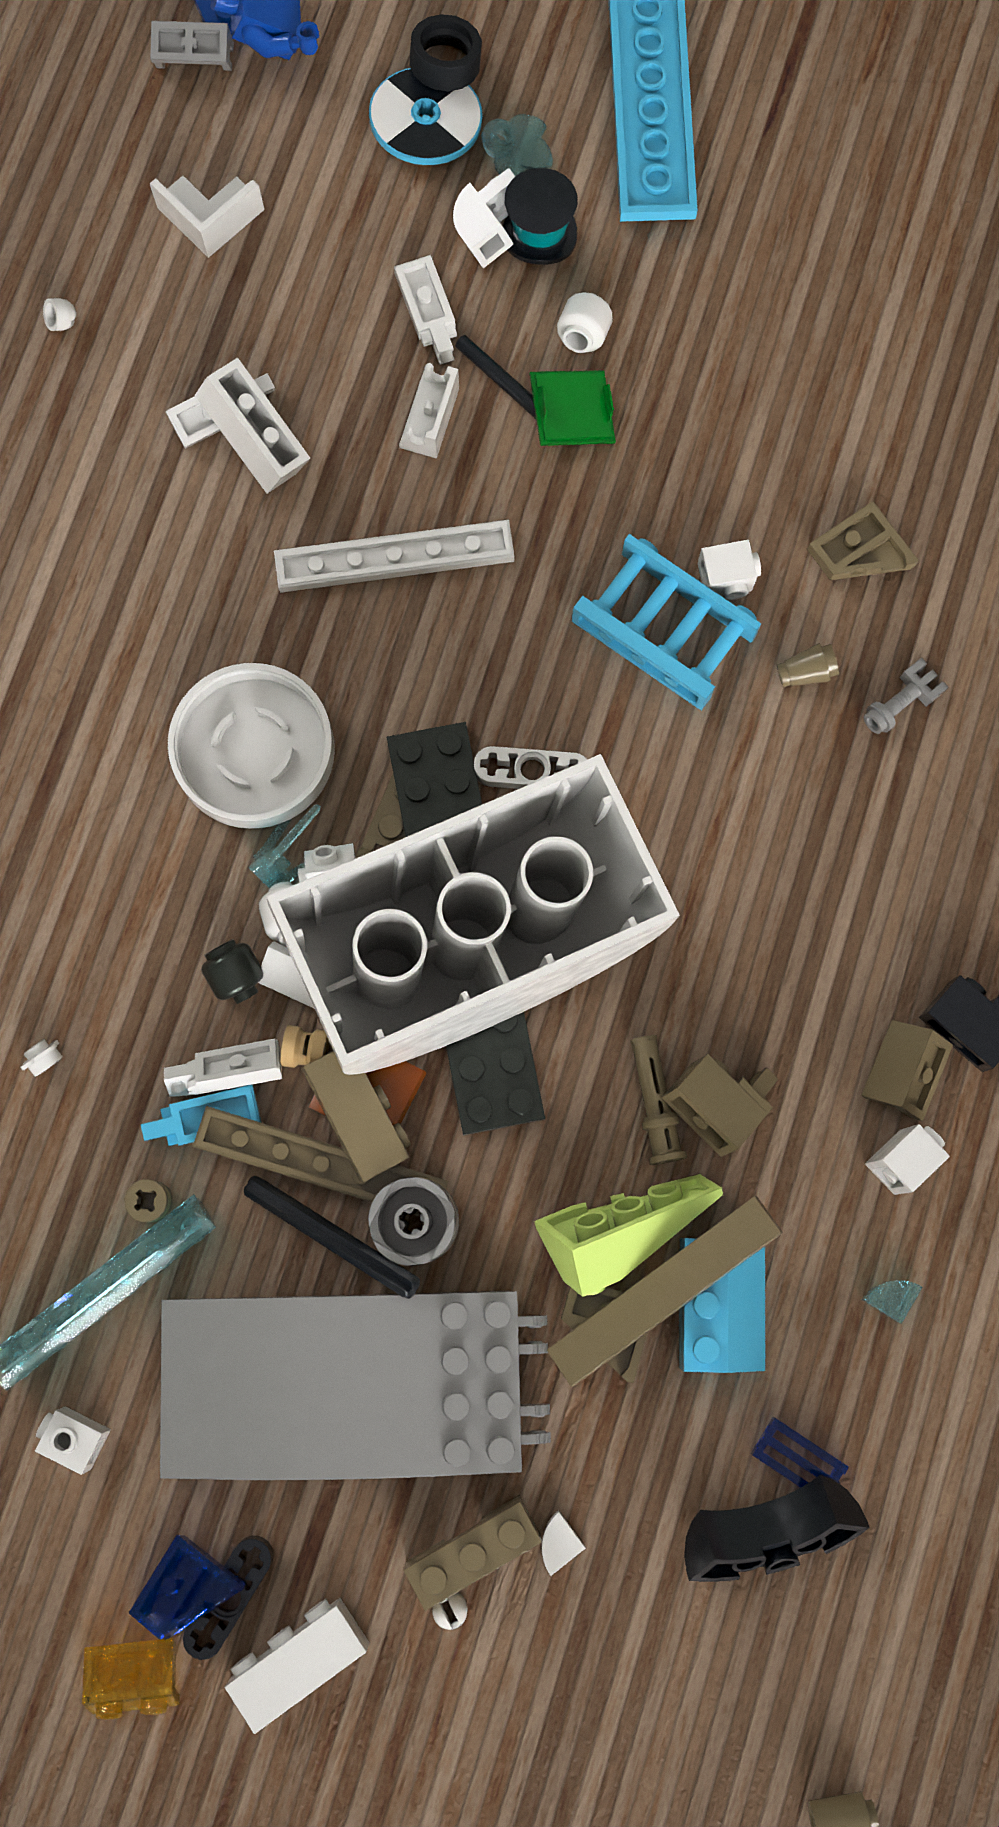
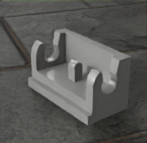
(191, 43)

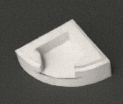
(559, 1543)

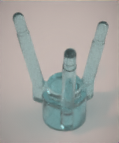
(269, 862)

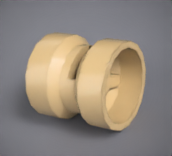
(296, 1043)

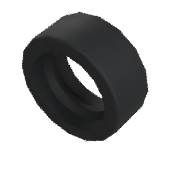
(448, 31)

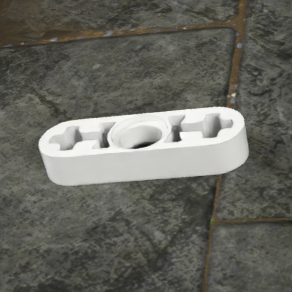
(503, 754)

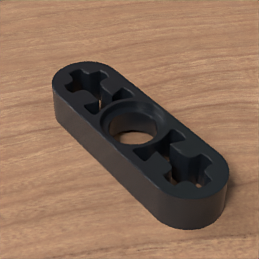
(221, 1631)

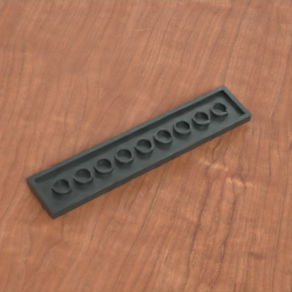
(496, 1066)

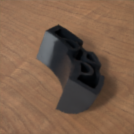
(772, 1532)

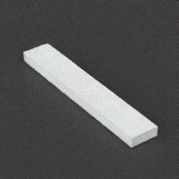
(394, 556)

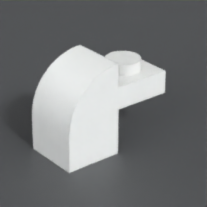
(479, 218)

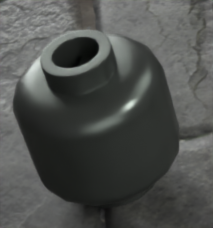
(232, 971)

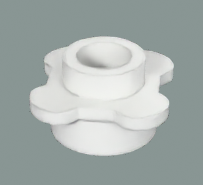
(41, 1057)

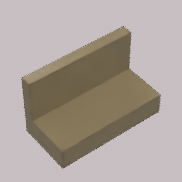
(908, 1069)

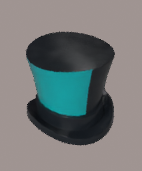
(541, 216)

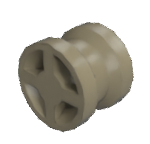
(154, 1206)

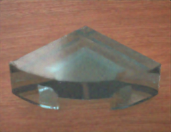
(893, 1298)

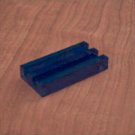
(767, 1439)

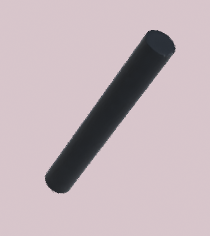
(496, 373)

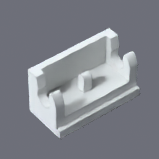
(430, 411)

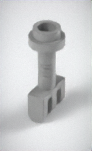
(881, 716)

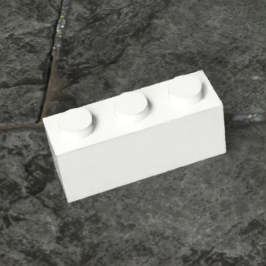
(252, 425)
(296, 1663)

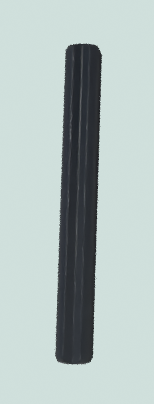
(332, 1237)

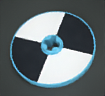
(424, 139)

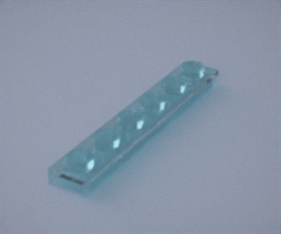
(103, 1290)

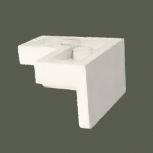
(210, 221)

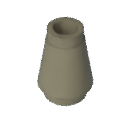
(809, 666)

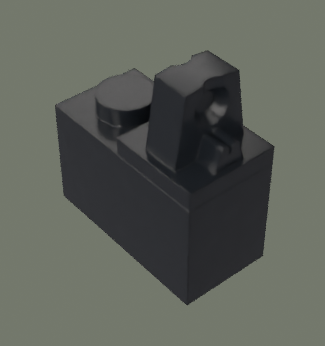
(967, 1021)

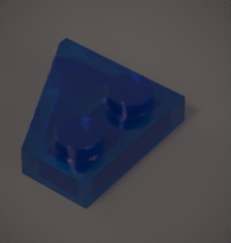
(183, 1589)

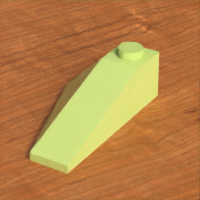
(611, 1240)

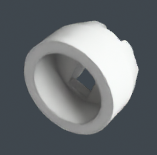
(58, 314)
(459, 1609)

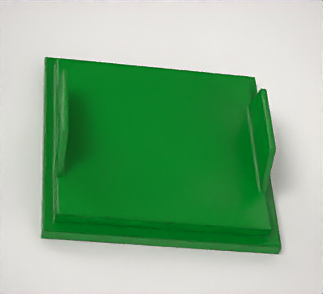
(572, 407)

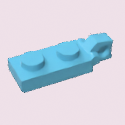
(182, 1119)

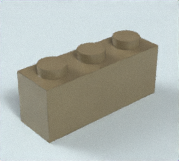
(357, 1117)

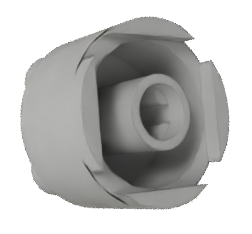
(390, 1228)

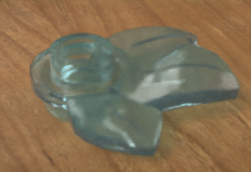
(522, 145)

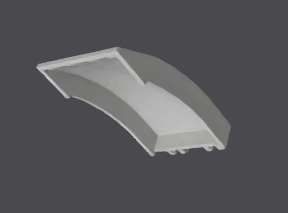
(344, 1386)

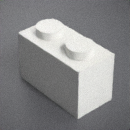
(908, 1159)

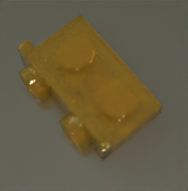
(130, 1678)

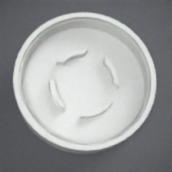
(251, 745)

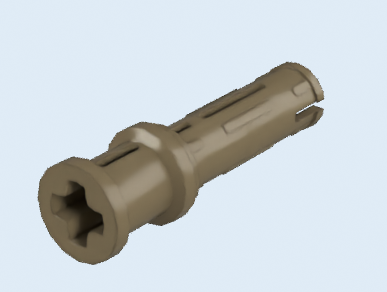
(660, 1120)

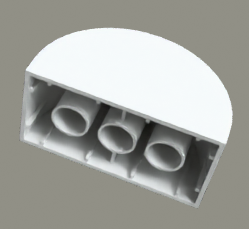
(473, 918)

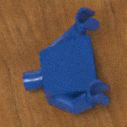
(270, 26)

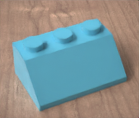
(726, 1322)

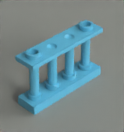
(662, 660)

